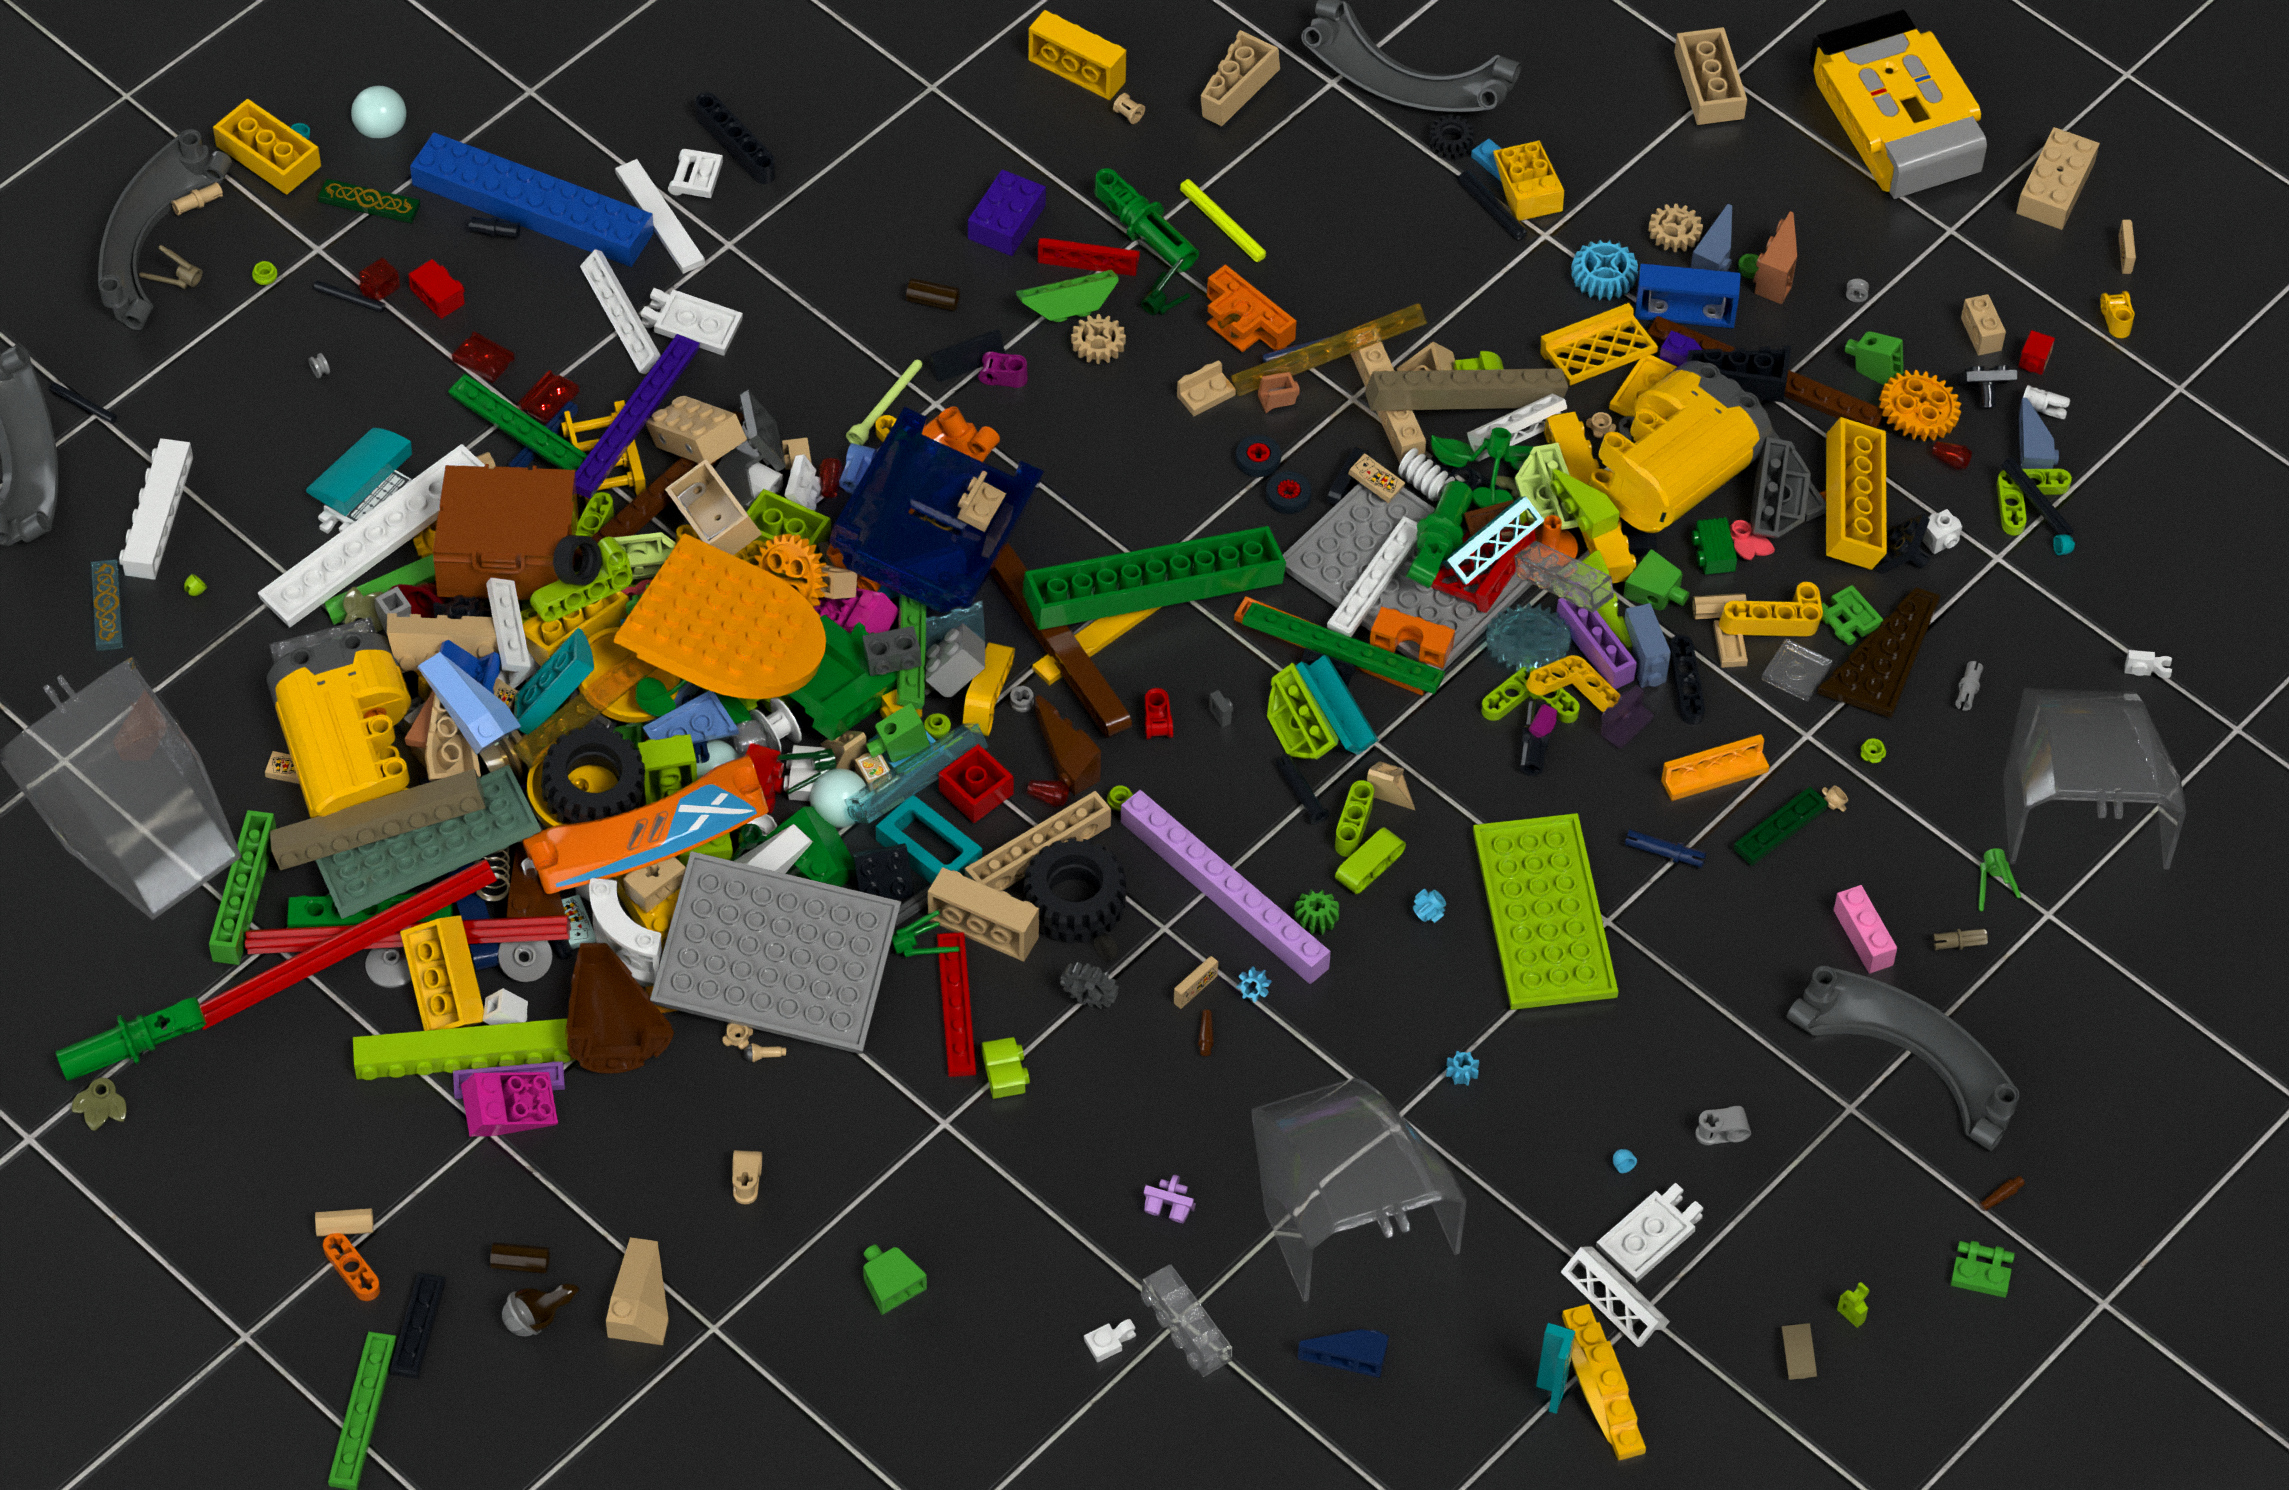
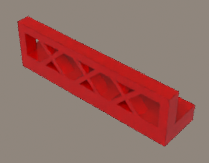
(1088, 256)

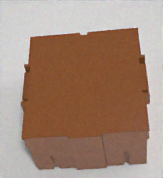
(501, 527)

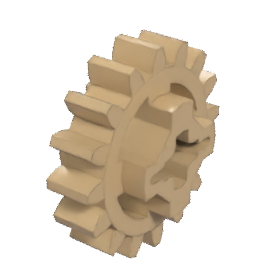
(1675, 227)
(1098, 339)

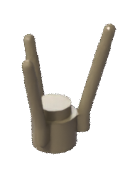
(187, 273)

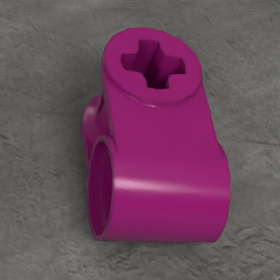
(1005, 370)

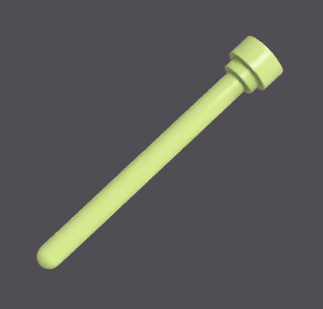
(859, 433)

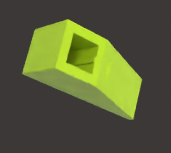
(1588, 505)

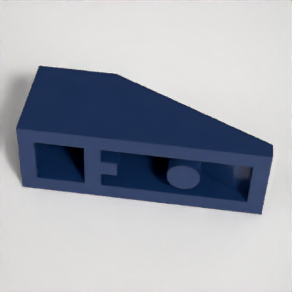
(1352, 1351)

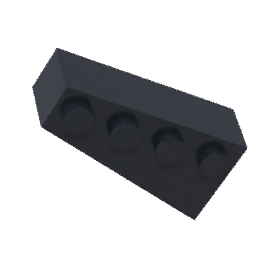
(1757, 371)

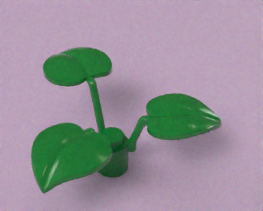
(1458, 453)
(656, 701)

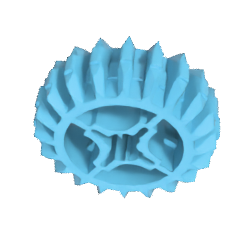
(1604, 262)

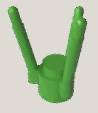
(1996, 865)

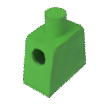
(1877, 356)
(1655, 583)
(899, 735)
(892, 1277)

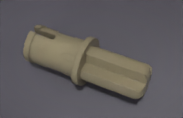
(1960, 939)

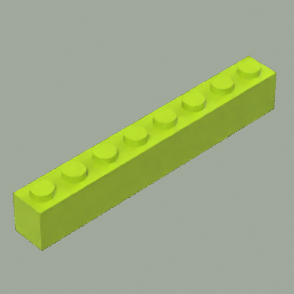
(460, 1049)

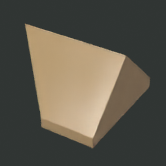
(847, 748)
(1390, 784)

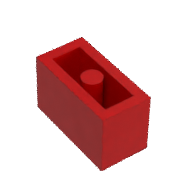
(437, 288)

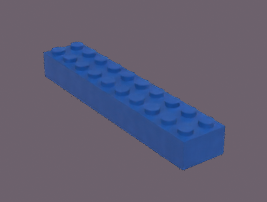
(532, 199)

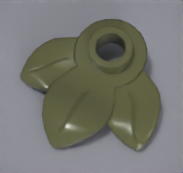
(361, 607)
(100, 1107)

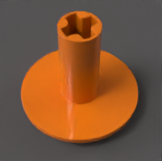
(1555, 538)

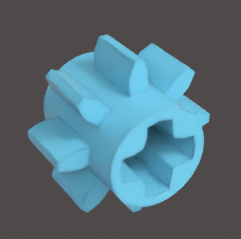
(1429, 905)
(1259, 978)
(1462, 1068)

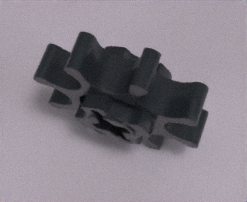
(463, 606)

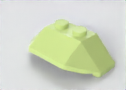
(1534, 483)
(646, 552)

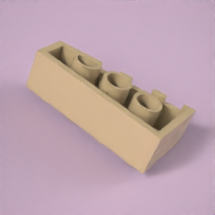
(1241, 74)
(418, 638)

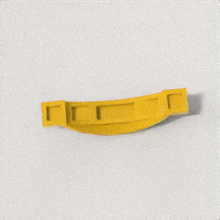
(1603, 1383)

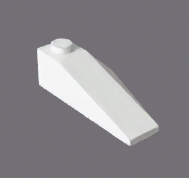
(779, 851)

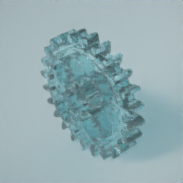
(1528, 637)

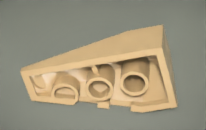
(446, 747)
(639, 1299)

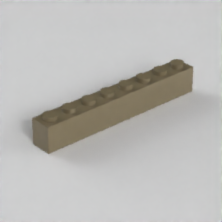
(1462, 388)
(377, 819)

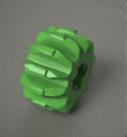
(1316, 911)

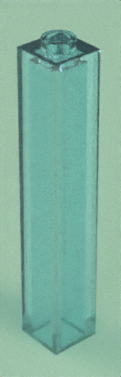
(912, 774)

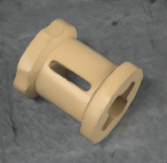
(1136, 108)

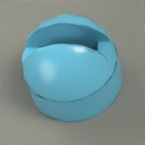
(1624, 1160)

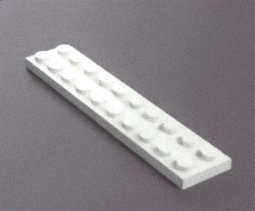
(362, 543)

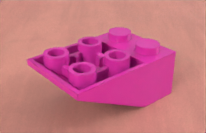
(868, 608)
(508, 1102)

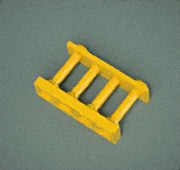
(630, 458)

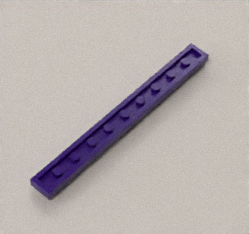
(634, 415)

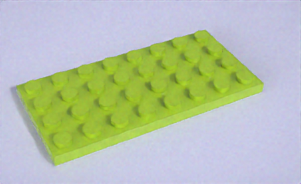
(1545, 911)

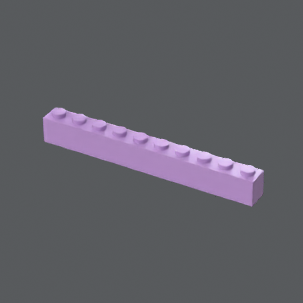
(1225, 887)

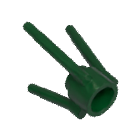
(1155, 299)
(820, 760)
(748, 838)

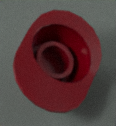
(421, 598)

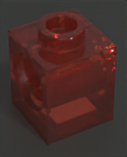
(379, 280)

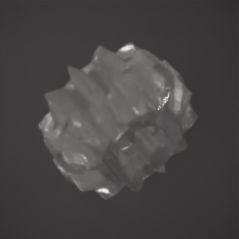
(748, 733)

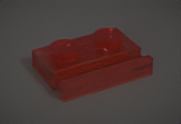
(483, 357)
(548, 396)

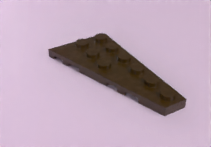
(1882, 662)

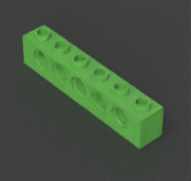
(242, 888)

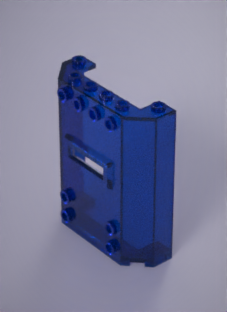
(910, 553)

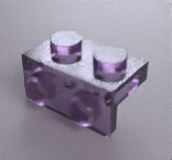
(1625, 718)

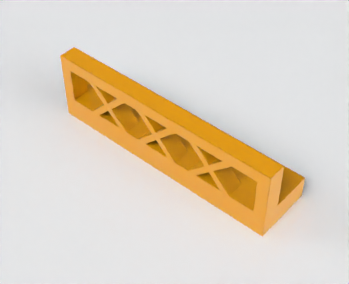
(1715, 769)

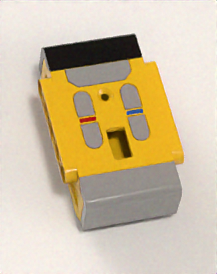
(1900, 102)

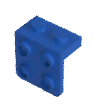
(482, 670)

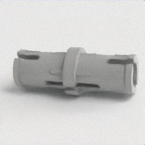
(1969, 685)

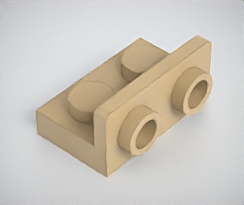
(1204, 388)
(981, 503)

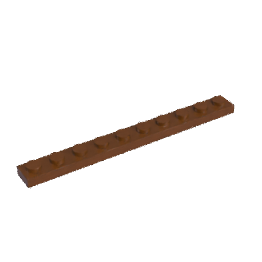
(1797, 387)
(646, 504)

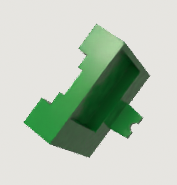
(842, 688)

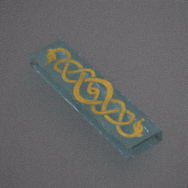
(107, 605)

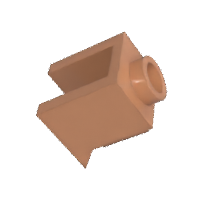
(1277, 391)

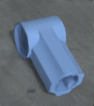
(857, 463)

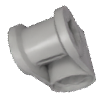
(1725, 1124)

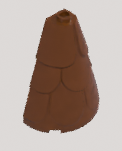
(610, 1015)

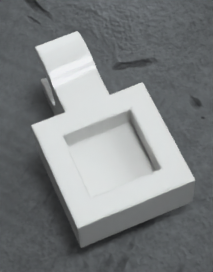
(2145, 662)
(1106, 1341)

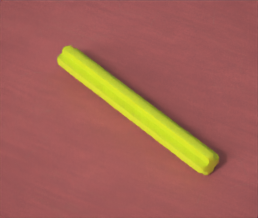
(1222, 220)

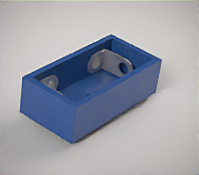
(1687, 295)

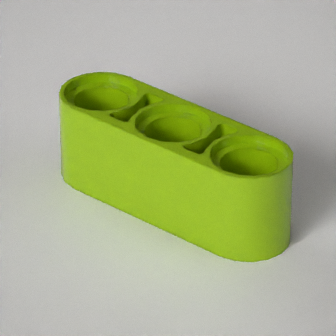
(1354, 808)
(1370, 860)

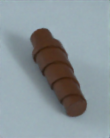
(1206, 1033)
(2004, 1191)

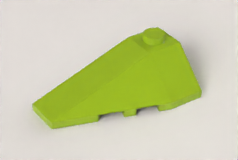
(1610, 609)

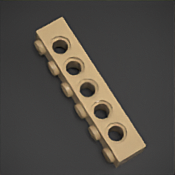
(1399, 425)
(1009, 862)

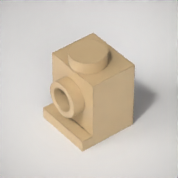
(793, 448)

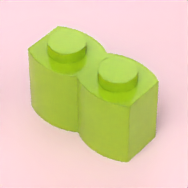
(1004, 1067)

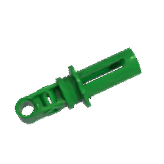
(1144, 219)
(1440, 532)
(130, 1038)

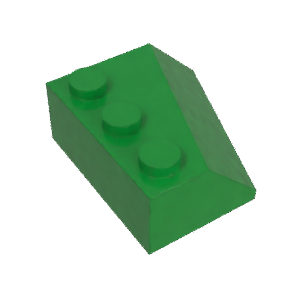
(827, 857)

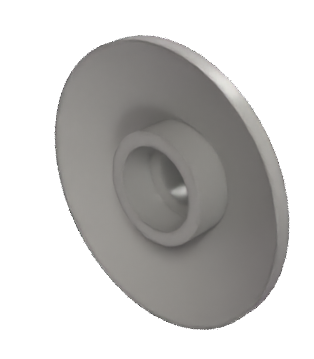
(538, 962)
(386, 972)

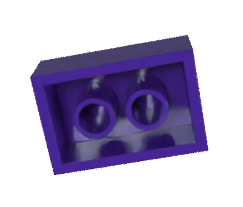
(1006, 212)

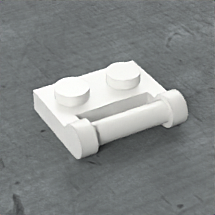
(703, 174)

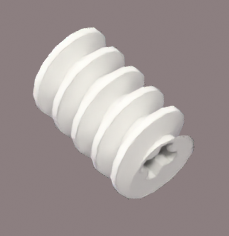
(1423, 475)

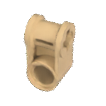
(746, 1174)

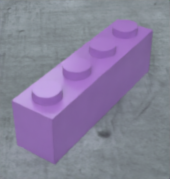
(1598, 644)

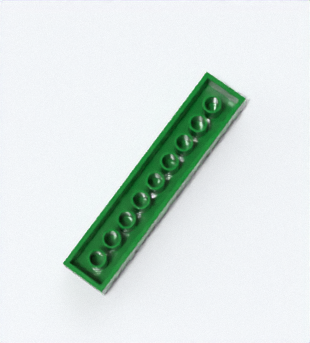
(1153, 577)

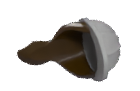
(533, 1309)

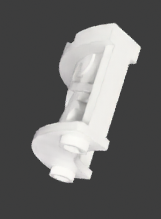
(634, 945)

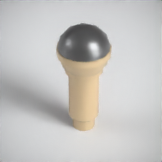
(755, 1052)

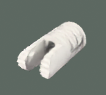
(2047, 402)

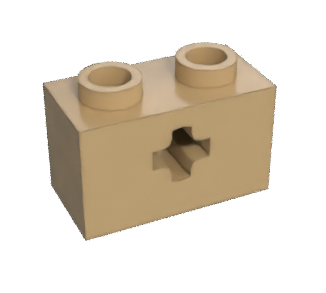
(654, 883)

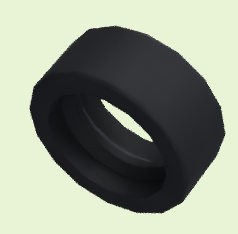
(564, 556)

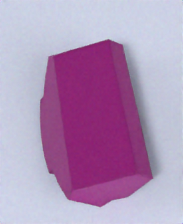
(1543, 721)

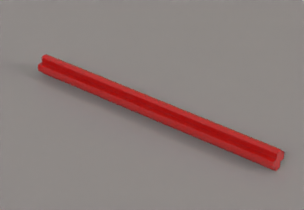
(476, 930)
(347, 943)

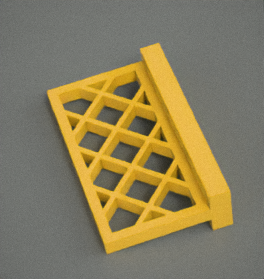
(1589, 332)

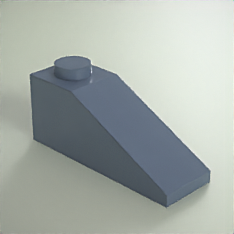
(1715, 247)
(2035, 440)

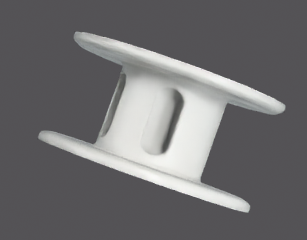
(777, 724)

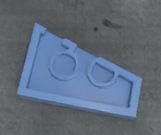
(700, 717)

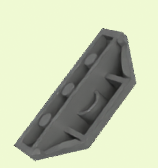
(1779, 490)

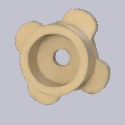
(1600, 424)
(1835, 798)
(734, 1029)

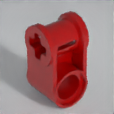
(1158, 718)

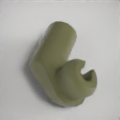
(1508, 484)

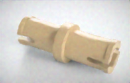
(197, 198)

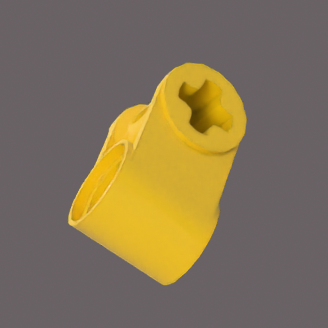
(2118, 313)

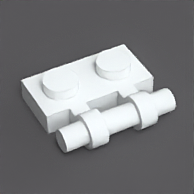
(803, 484)

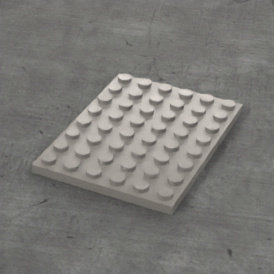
(1346, 541)
(775, 952)

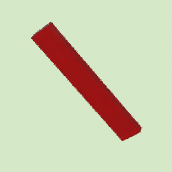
(956, 1006)

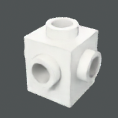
(1942, 531)

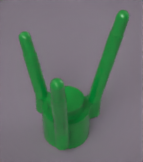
(905, 938)

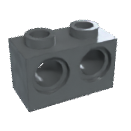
(892, 651)

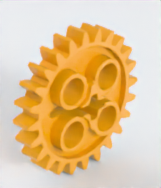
(1920, 405)
(795, 553)

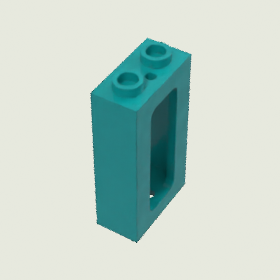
(921, 861)

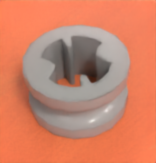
(1857, 290)
(319, 365)
(1019, 692)

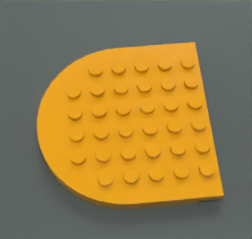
(725, 625)

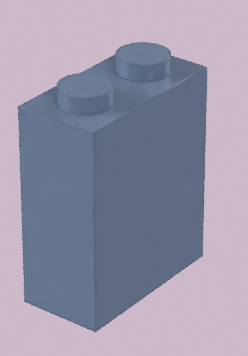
(1648, 645)

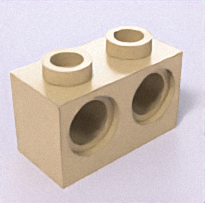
(1983, 324)
(840, 582)

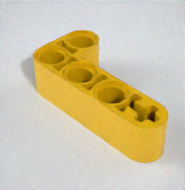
(1775, 618)
(987, 686)

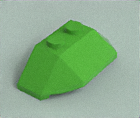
(1071, 296)

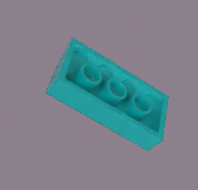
(361, 470)
(553, 682)

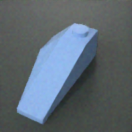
(472, 707)

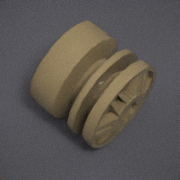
(503, 755)

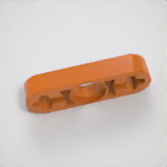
(351, 1255)

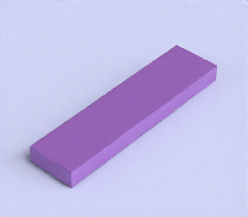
(555, 1069)

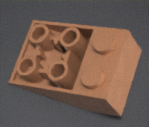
(1778, 263)

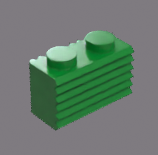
(1714, 546)

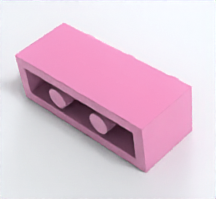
(1865, 929)

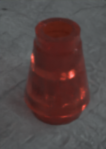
(1953, 454)
(830, 474)
(1051, 792)

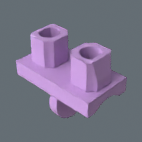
(1180, 1204)

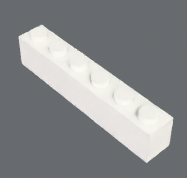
(156, 509)

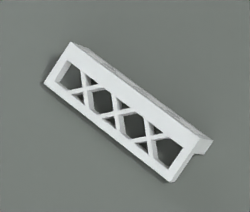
(1517, 420)
(508, 628)
(1615, 1283)

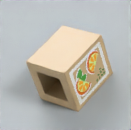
(870, 768)

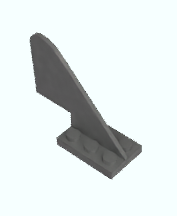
(761, 443)

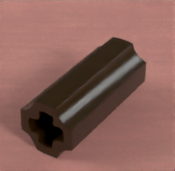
(932, 294)
(520, 1257)

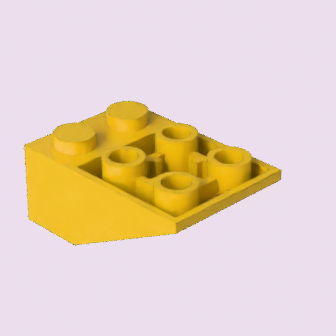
(1529, 181)

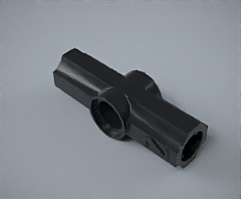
(1533, 747)

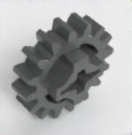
(1089, 985)

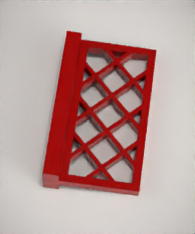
(1492, 582)

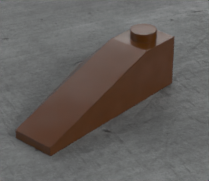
(1072, 751)
(527, 893)

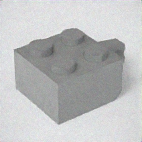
(954, 661)

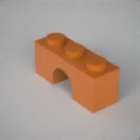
(1395, 627)

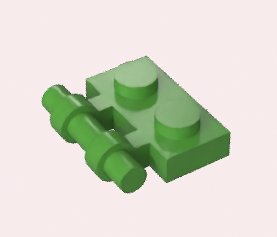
(1855, 610)
(1981, 1276)

